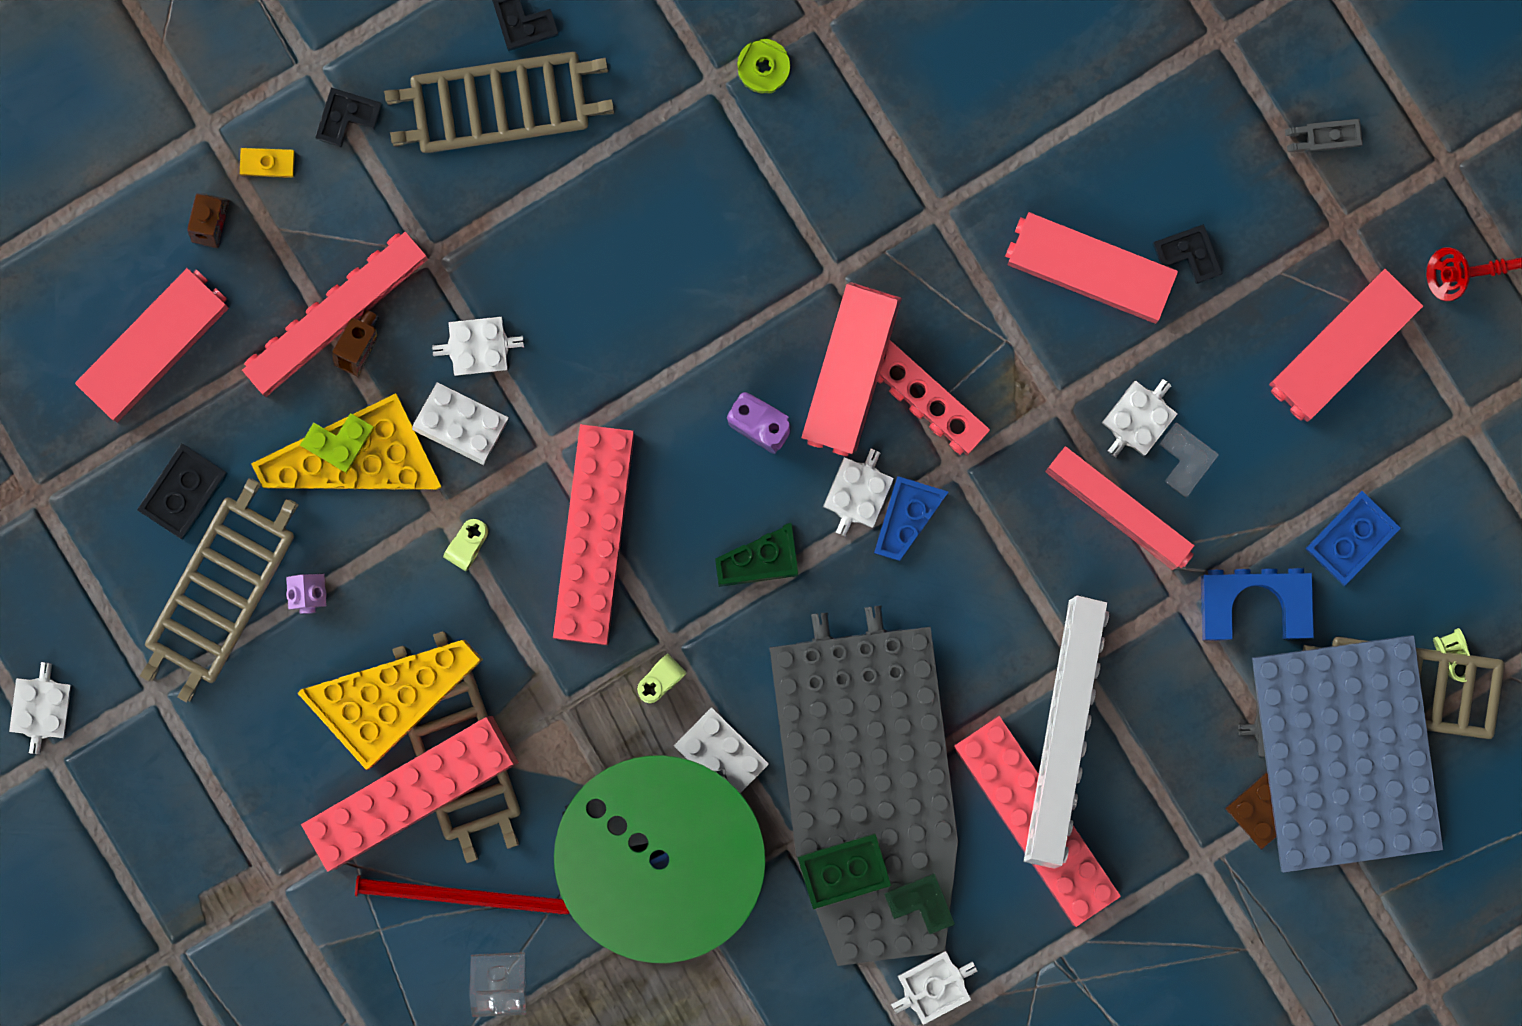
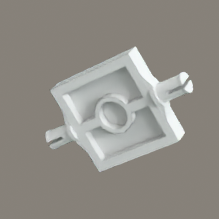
(478, 346)
(1139, 418)
(858, 492)
(40, 708)
(934, 987)

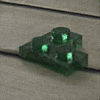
(922, 895)

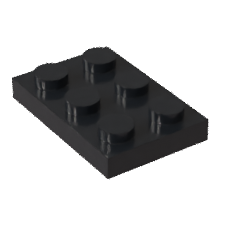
(182, 491)

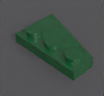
(761, 560)

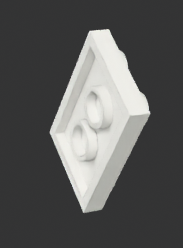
(460, 423)
(719, 747)

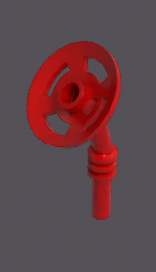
(1461, 275)

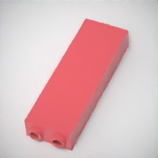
(1091, 267)
(152, 344)
(1345, 346)
(851, 368)
(1120, 509)

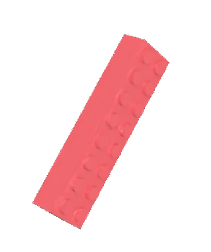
(593, 535)
(1011, 787)
(409, 793)

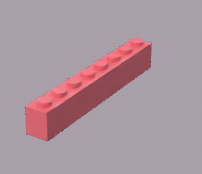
(330, 318)

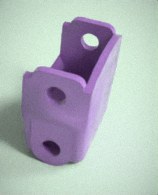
(757, 420)

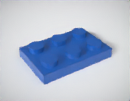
(1352, 538)

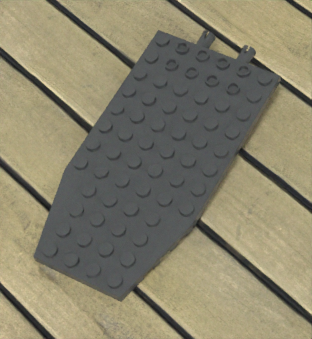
(868, 760)

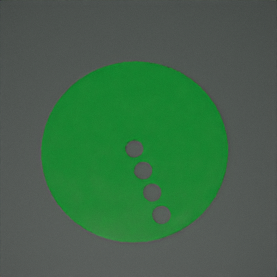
(710, 872)

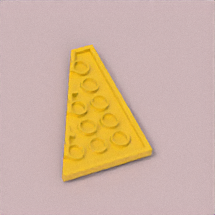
(387, 461)
(383, 703)

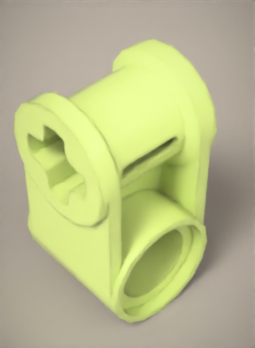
(465, 549)
(1460, 647)
(664, 676)

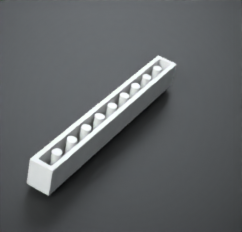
(1066, 732)

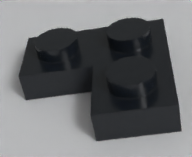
(522, 29)
(345, 108)
(1190, 246)

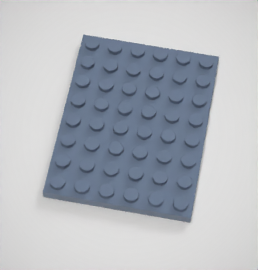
(1347, 753)

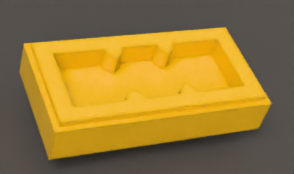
(267, 162)

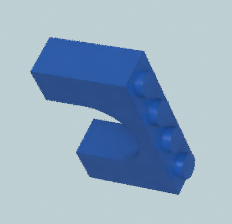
(1291, 589)

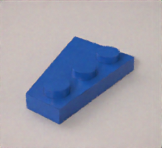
(906, 516)

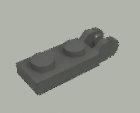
(1327, 136)

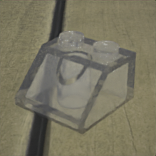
(498, 984)

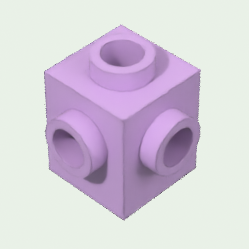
(306, 592)

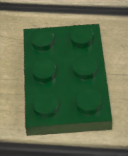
(844, 871)

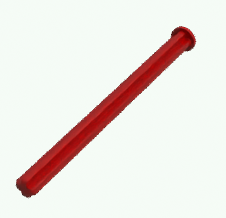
(460, 896)

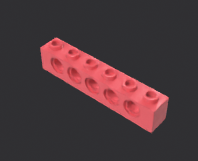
(934, 392)

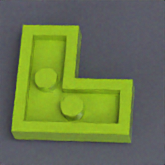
(338, 449)

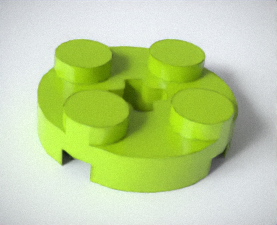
(758, 52)

